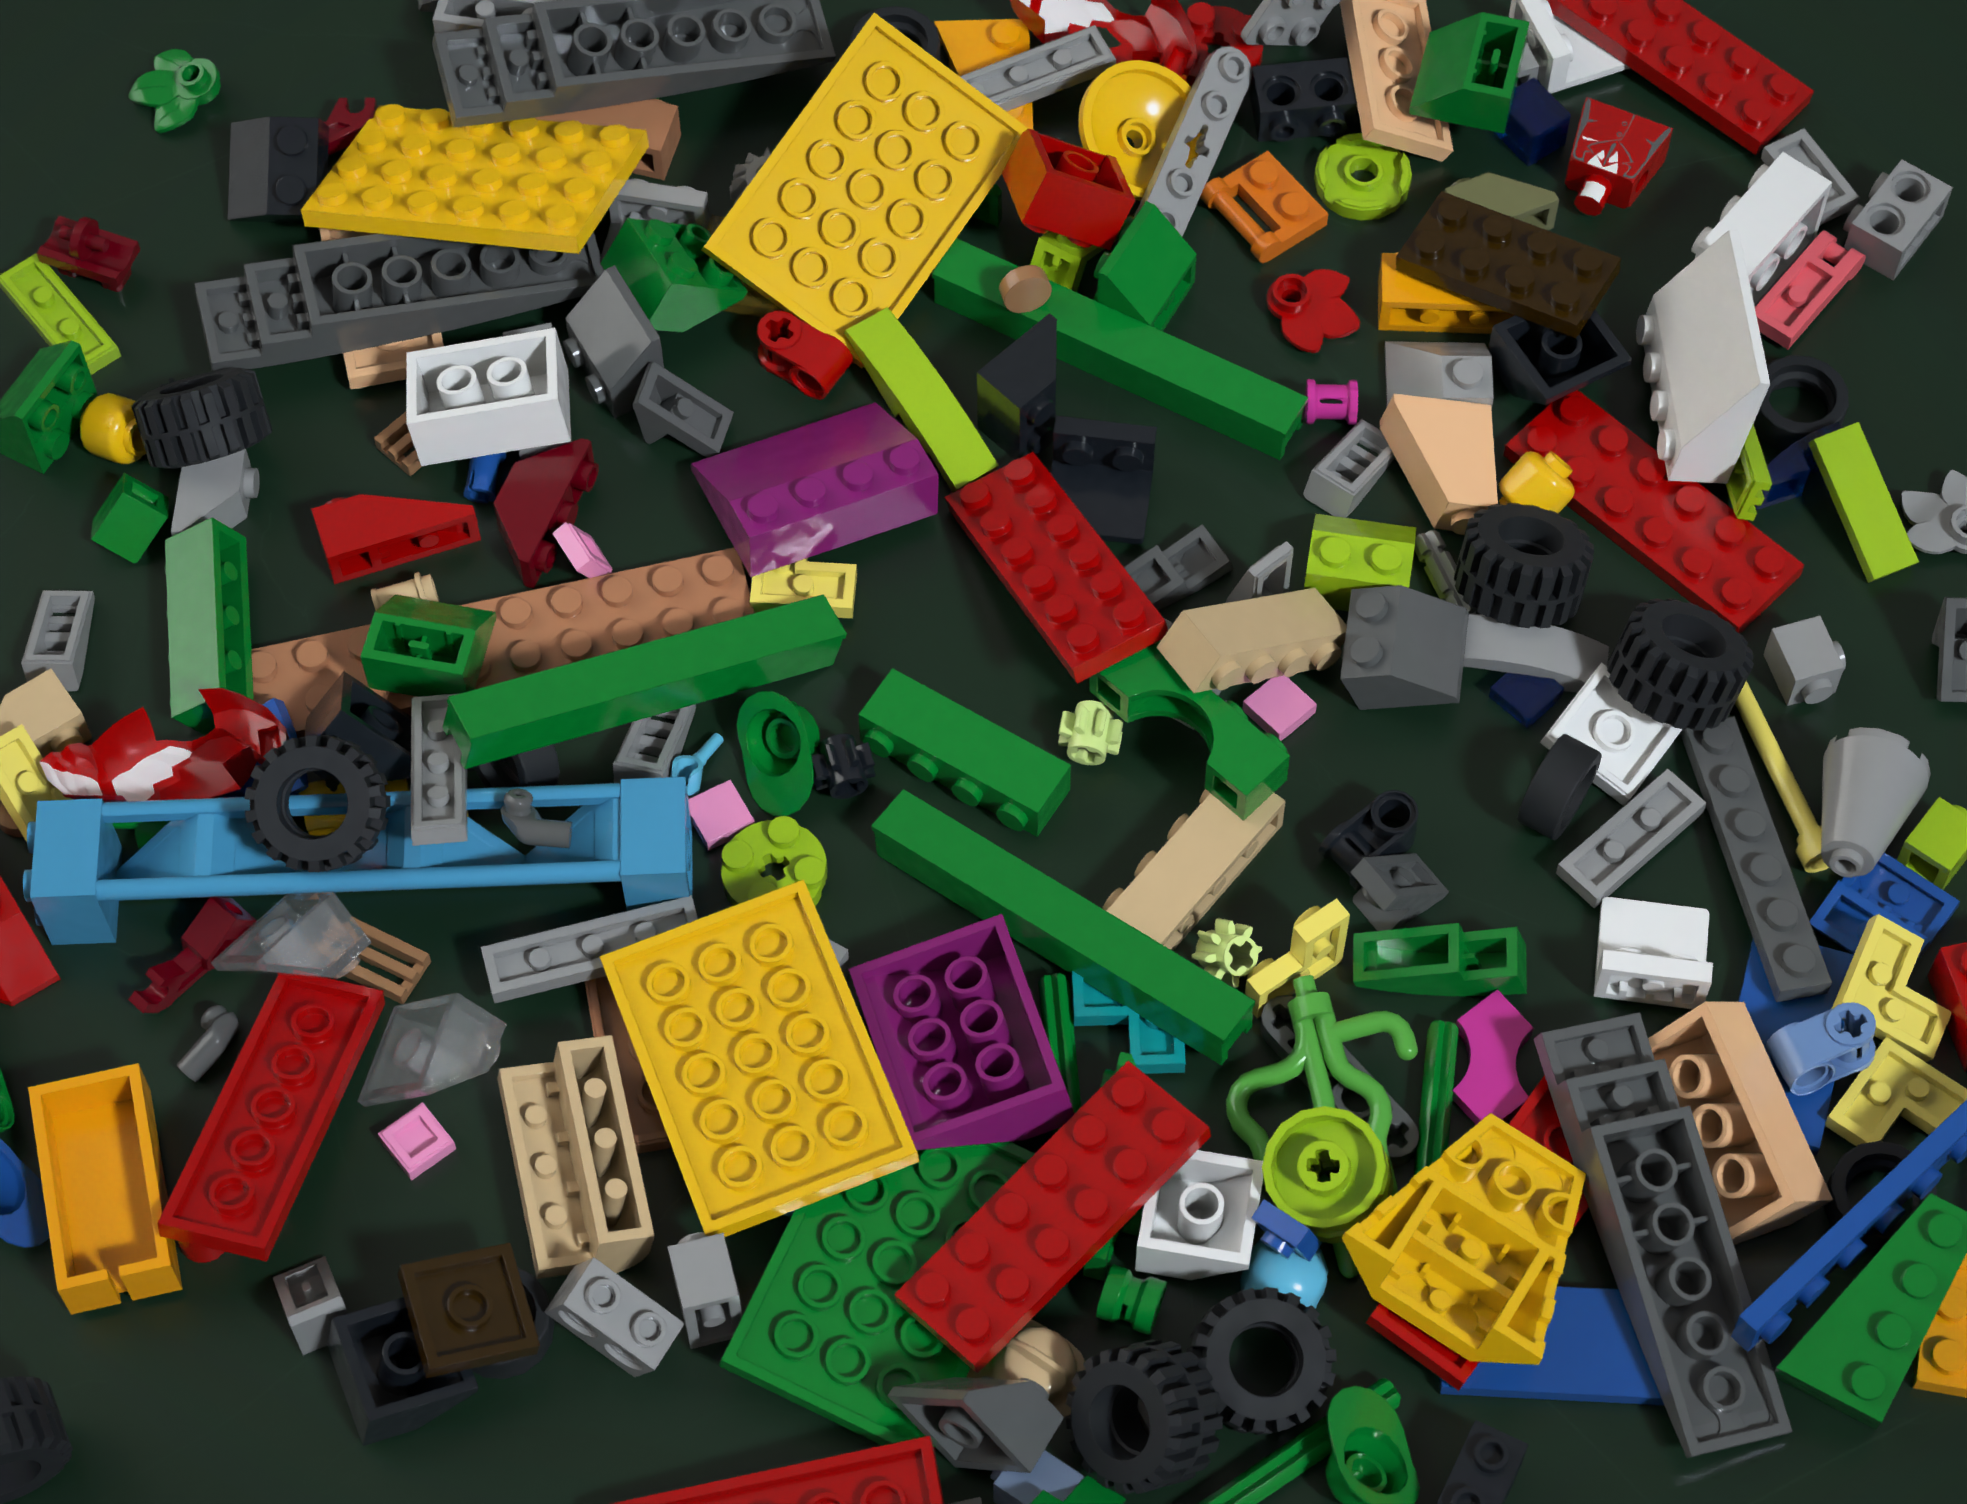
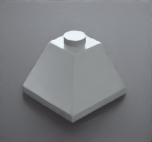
(1439, 371)

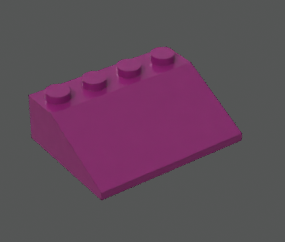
(819, 487)
(962, 1039)

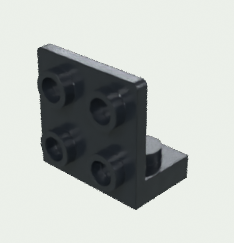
(1106, 473)

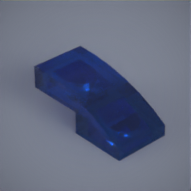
(1791, 469)

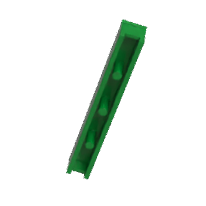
(1128, 353)
(642, 681)
(1063, 926)

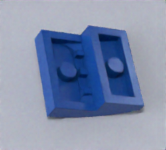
(1887, 891)

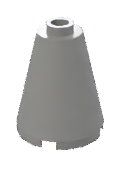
(1867, 796)

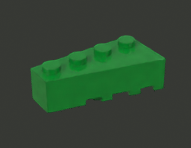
(1875, 1327)

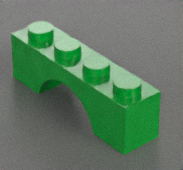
(1242, 761)

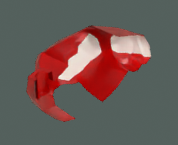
(1158, 37)
(133, 766)

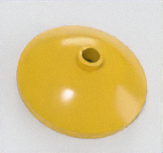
(1135, 102)

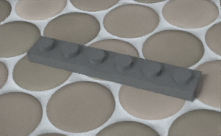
(1757, 862)

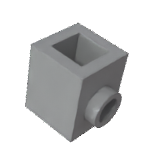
(1804, 661)

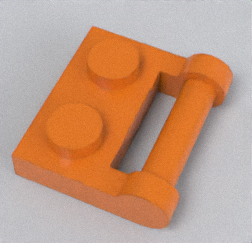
(1274, 197)

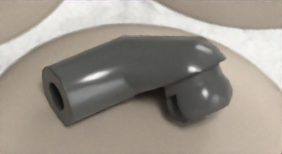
(219, 1032)

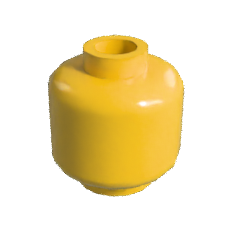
(111, 429)
(1538, 482)

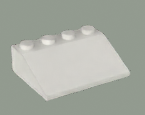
(1704, 364)

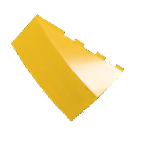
(1475, 1244)

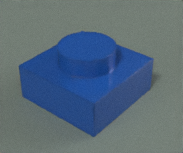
(1285, 1233)

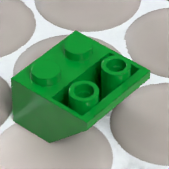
(1471, 71)
(1147, 269)
(671, 273)
(45, 406)
(426, 647)

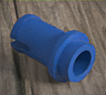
(483, 478)

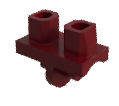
(89, 252)

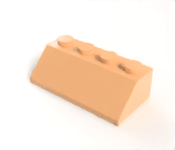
(1742, 1118)

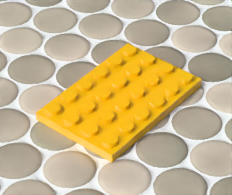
(477, 183)
(866, 185)
(758, 1060)

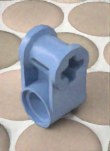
(1820, 1050)

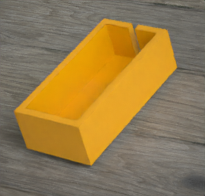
(103, 1188)

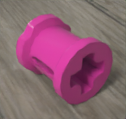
(1346, 393)

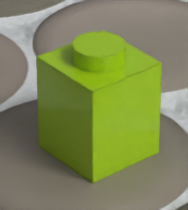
(1937, 843)

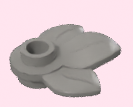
(1938, 517)

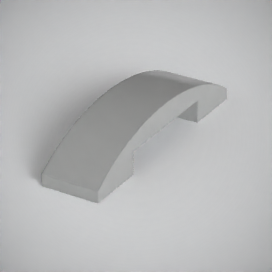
(1533, 651)

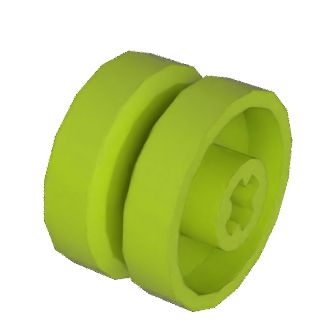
(1321, 1142)

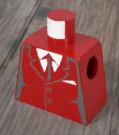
(1614, 156)

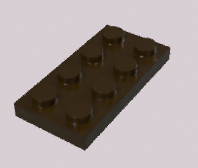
(1508, 264)

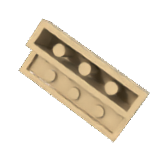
(576, 1159)

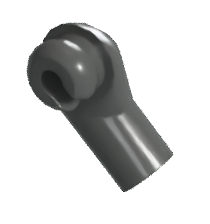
(529, 826)

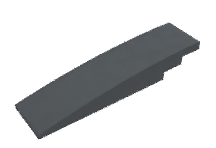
(621, 53)
(378, 293)
(1662, 1231)

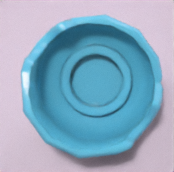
(1288, 1275)

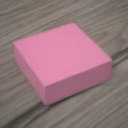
(582, 551)
(1279, 707)
(719, 814)
(416, 1141)

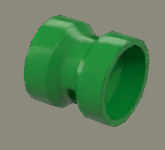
(1131, 1299)

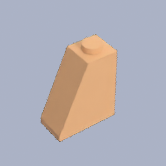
(1444, 455)

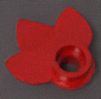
(1317, 310)

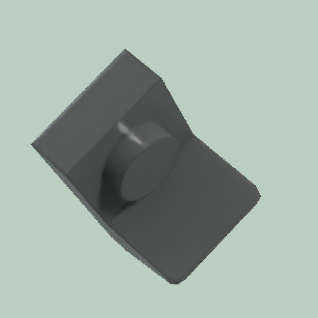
(678, 409)
(1951, 638)
(1395, 889)

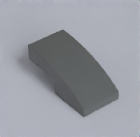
(1180, 568)

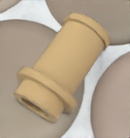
(419, 587)

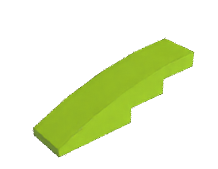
(921, 399)

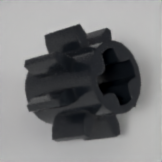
(843, 766)

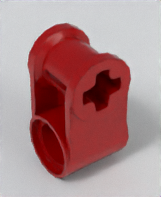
(804, 356)

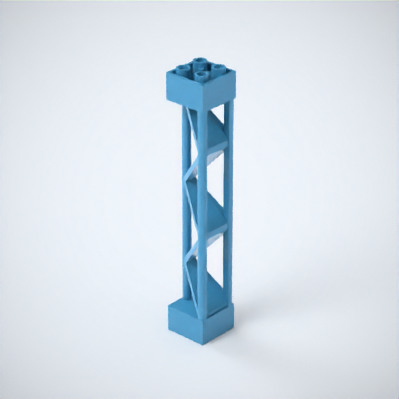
(622, 834)

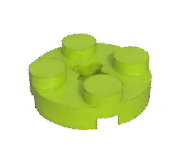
(770, 842)

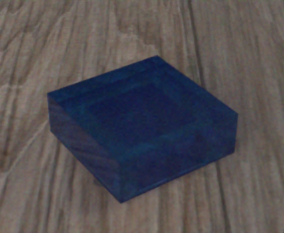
(1526, 696)

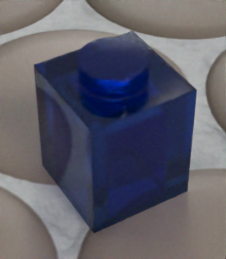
(1535, 123)

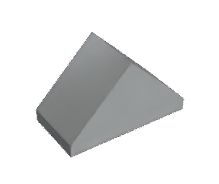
(310, 1302)

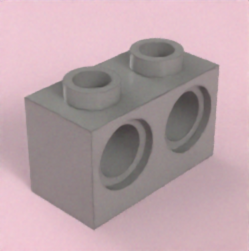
(1896, 218)
(614, 1317)

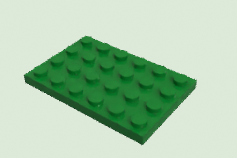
(827, 1308)

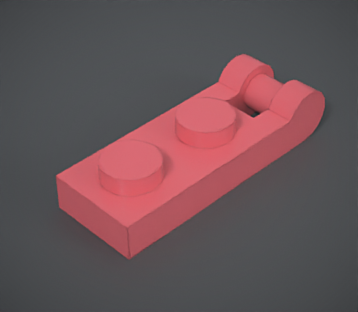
(1806, 289)

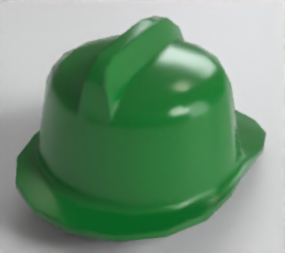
(777, 751)
(1369, 1451)

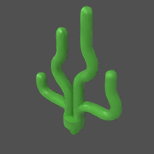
(1319, 1042)

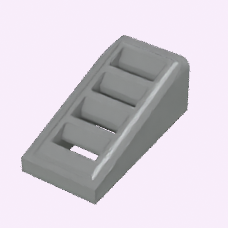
(1336, 492)
(1266, 576)
(66, 664)
(632, 765)

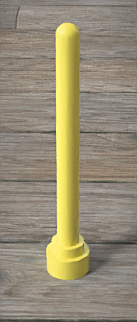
(1809, 831)

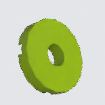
(1356, 198)

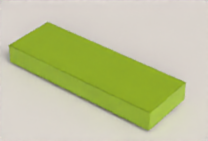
(56, 311)
(1863, 502)

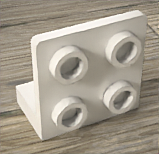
(1561, 51)
(1652, 953)

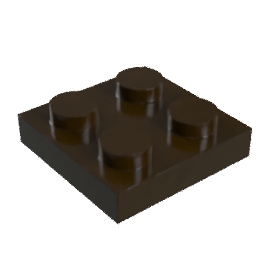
(468, 1310)

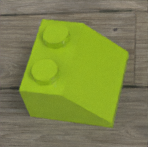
(1357, 556)

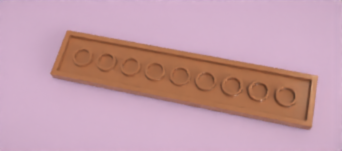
(531, 629)

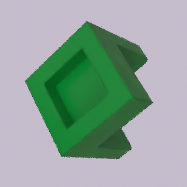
(129, 518)

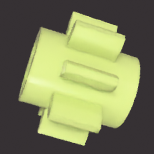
(1090, 732)
(1227, 951)

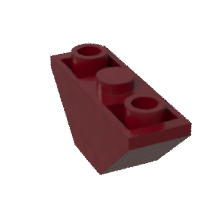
(539, 499)

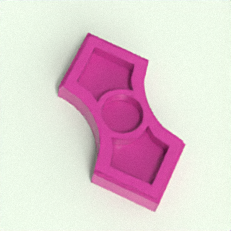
(1493, 1037)

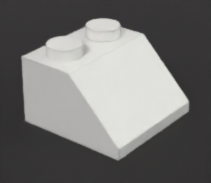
(1201, 1218)

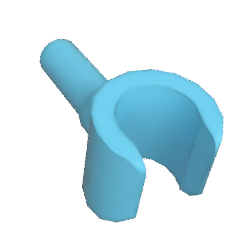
(692, 766)

